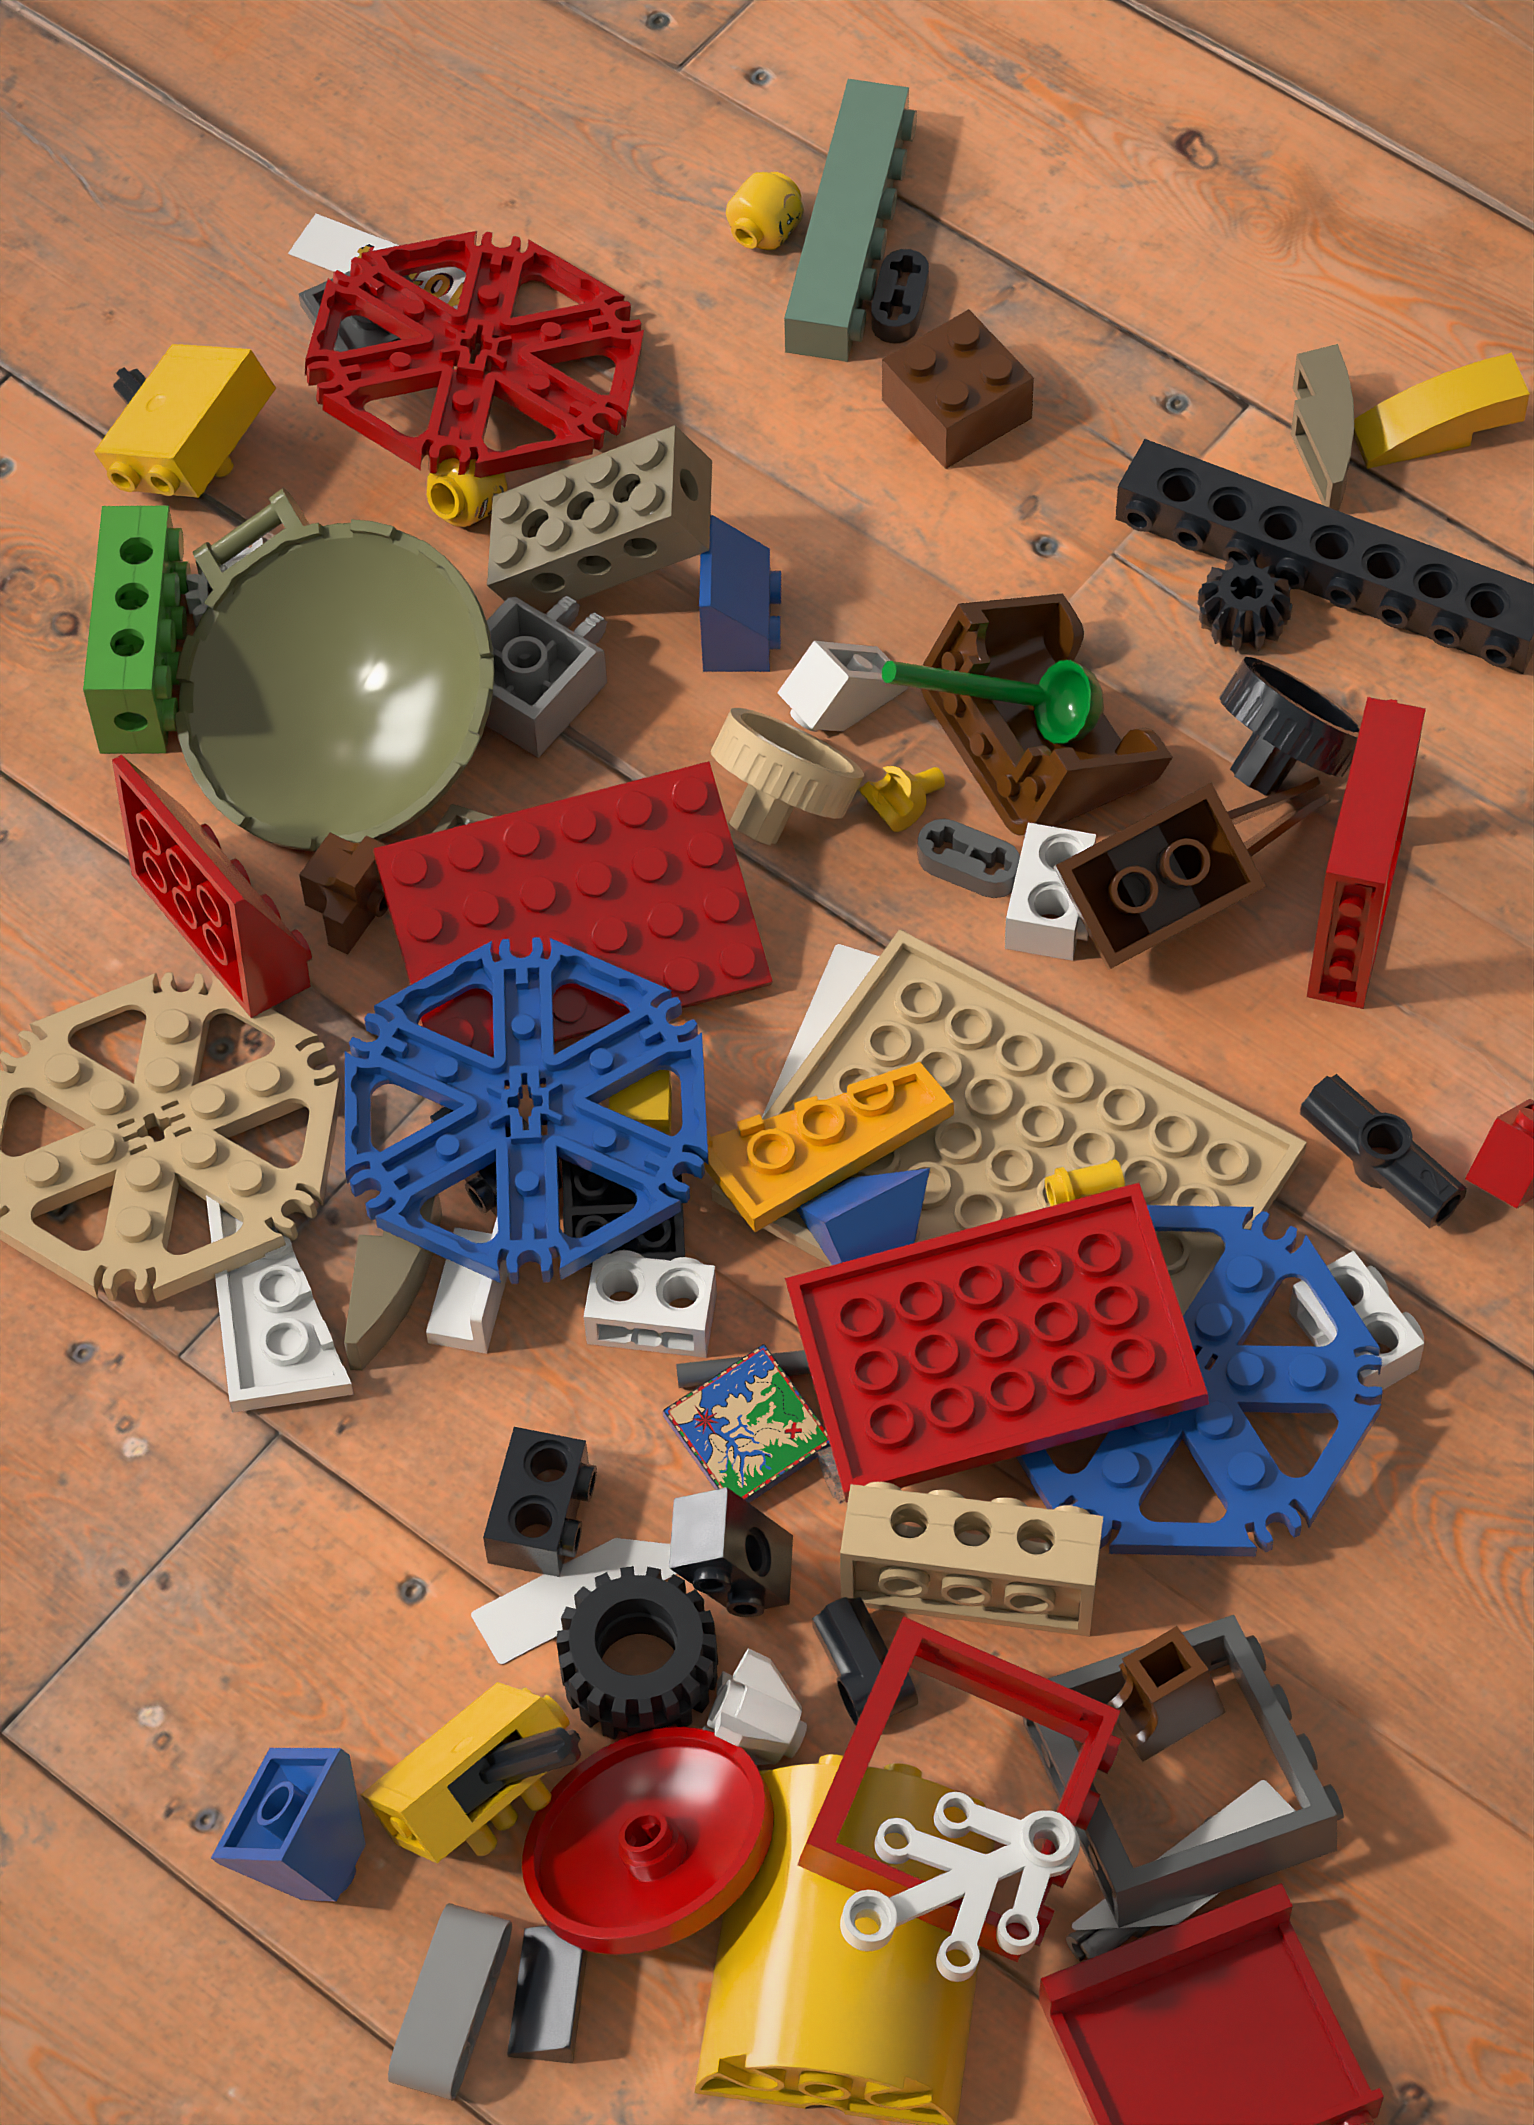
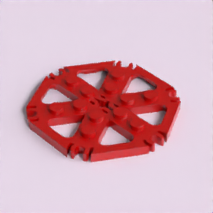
(441, 337)

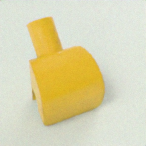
(902, 796)

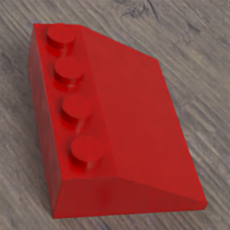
(209, 896)

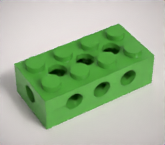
(135, 611)

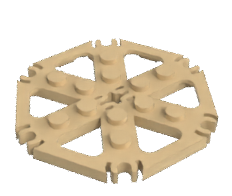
(195, 1147)

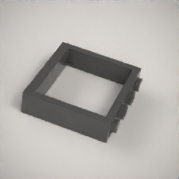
(1223, 1862)

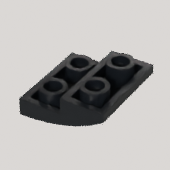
(596, 1201)

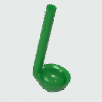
(1064, 701)

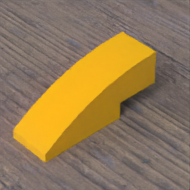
(1443, 412)

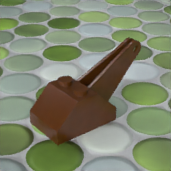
(1171, 870)

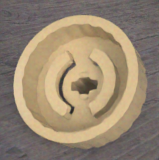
(782, 772)

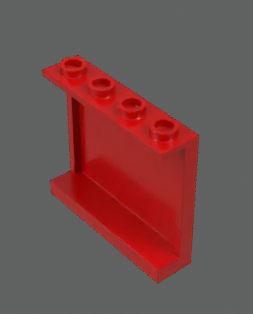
(1208, 2027)

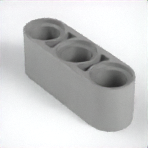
(450, 2001)

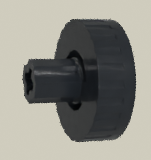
(1287, 725)

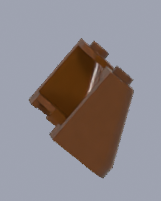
(1000, 740)

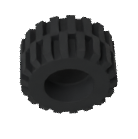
(628, 1608)

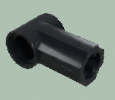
(856, 1654)

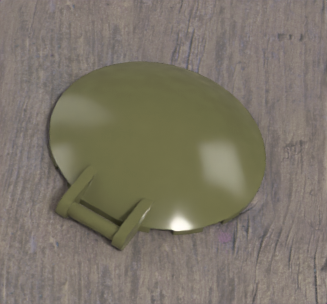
(331, 678)

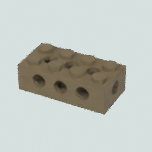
(601, 521)

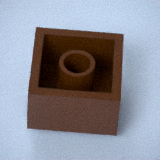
(957, 388)

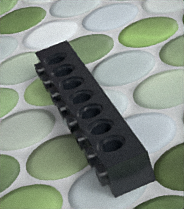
(1330, 554)

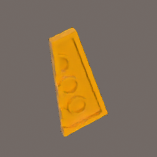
(799, 1154)

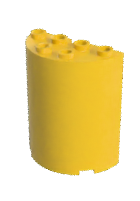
(807, 2014)

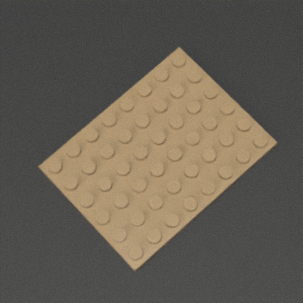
(1033, 1099)

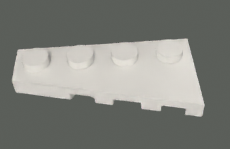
(273, 1330)

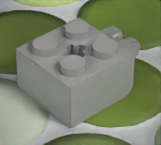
(542, 670)

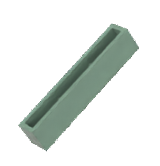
(848, 221)

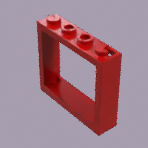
(1365, 852)
(997, 1683)

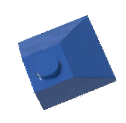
(297, 1824)

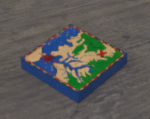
(748, 1426)

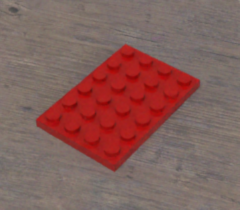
(615, 872)
(996, 1341)

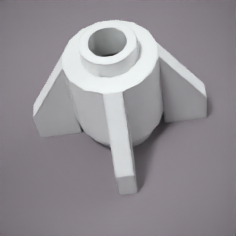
(757, 1711)

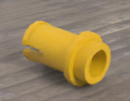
(1083, 1182)

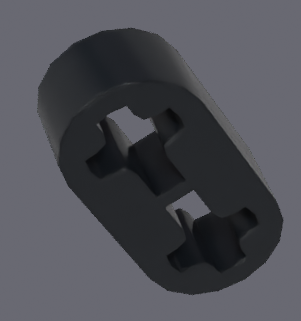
(909, 297)

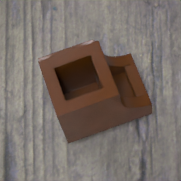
(345, 888)
(1164, 1694)

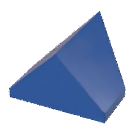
(866, 1214)

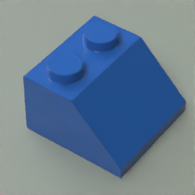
(737, 602)

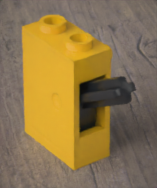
(474, 1773)

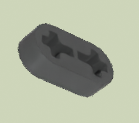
(969, 858)

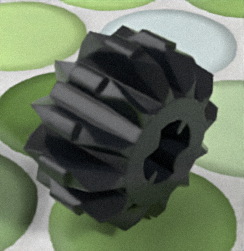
(1244, 604)

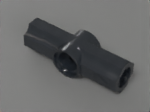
(1406, 1174)

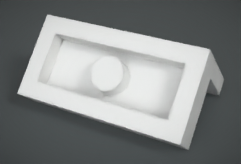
(466, 1302)

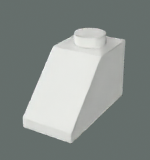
(837, 686)

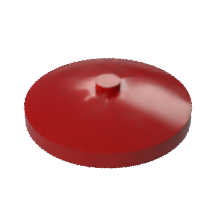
(648, 1840)

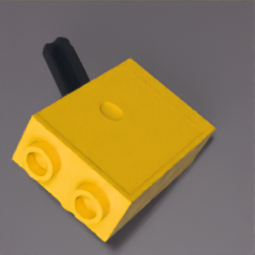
(183, 419)

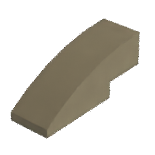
(1324, 421)
(384, 1287)

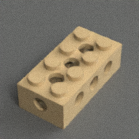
(969, 1575)

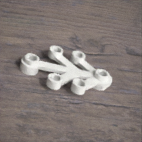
(967, 1876)

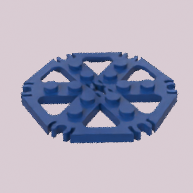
(483, 1108)
(1239, 1382)

